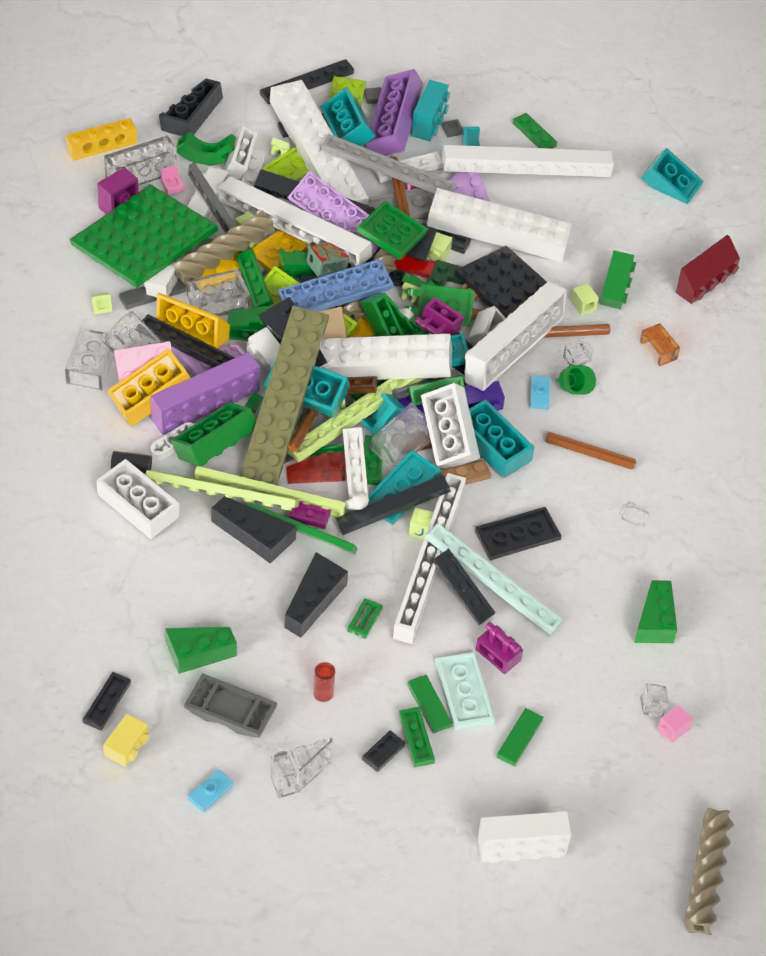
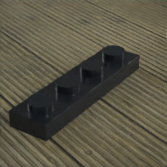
(463, 586)

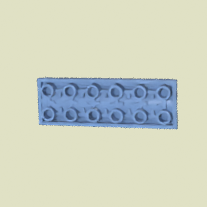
(339, 287)

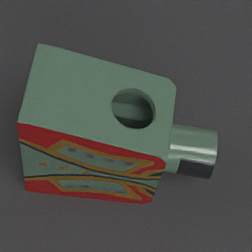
(326, 259)

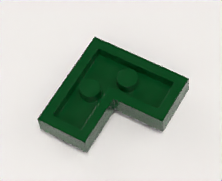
(444, 272)

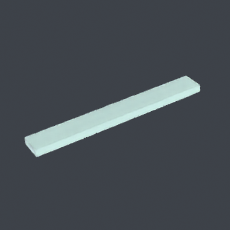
(495, 579)

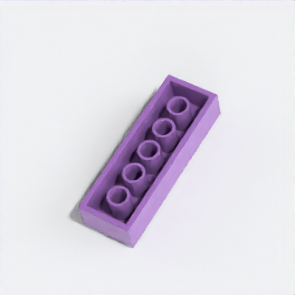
(395, 112)
(205, 393)

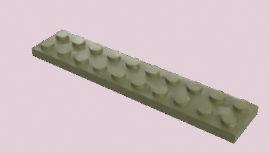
(284, 395)

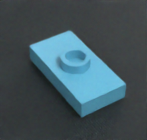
(540, 392)
(210, 790)

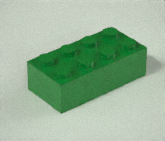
(214, 434)

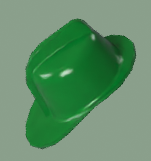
(577, 379)

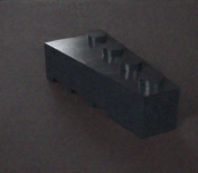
(192, 109)
(276, 320)
(253, 528)
(315, 593)

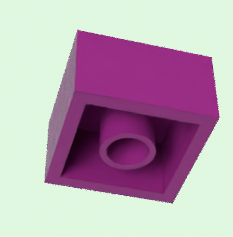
(116, 189)

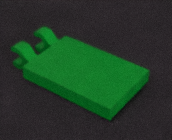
(456, 298)

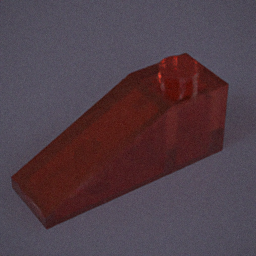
(321, 468)

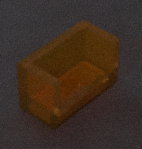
(662, 342)

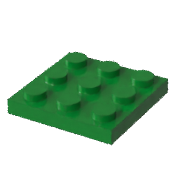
(392, 230)

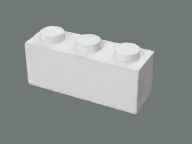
(239, 158)

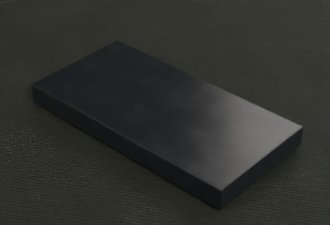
(517, 533)

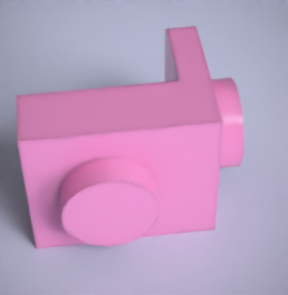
(171, 180)

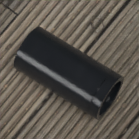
(140, 461)

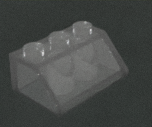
(401, 435)

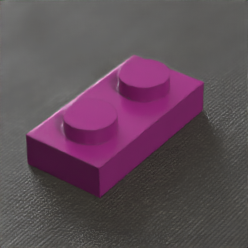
(310, 515)

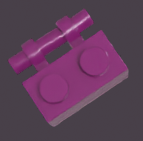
(440, 318)
(499, 648)

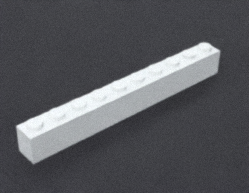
(527, 161)
(293, 220)
(166, 279)
(425, 570)

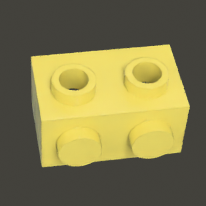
(126, 740)

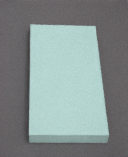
(464, 690)

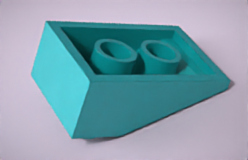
(672, 177)

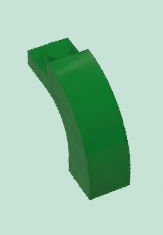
(205, 153)

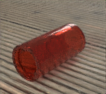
(324, 682)

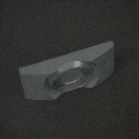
(230, 706)

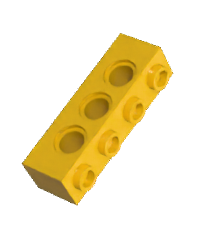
(101, 139)

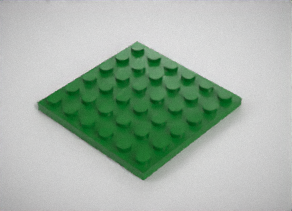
(143, 235)

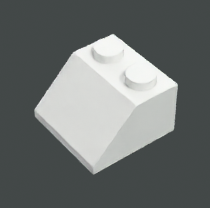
(485, 322)

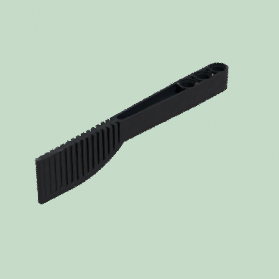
(283, 186)

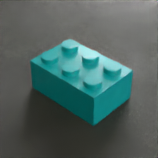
(430, 110)

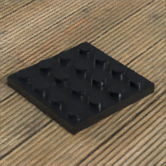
(501, 279)

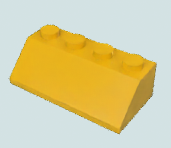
(193, 320)
(134, 391)

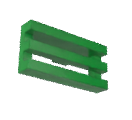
(358, 630)

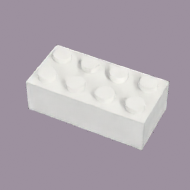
(450, 426)
(138, 498)
(524, 836)

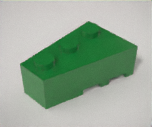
(293, 263)
(618, 280)
(386, 317)
(246, 323)
(658, 616)
(200, 646)

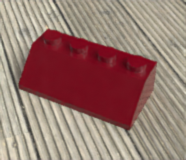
(708, 270)

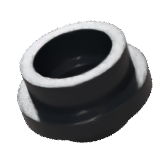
(396, 277)

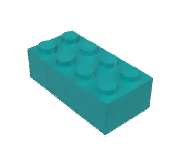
(347, 118)
(324, 391)
(499, 440)

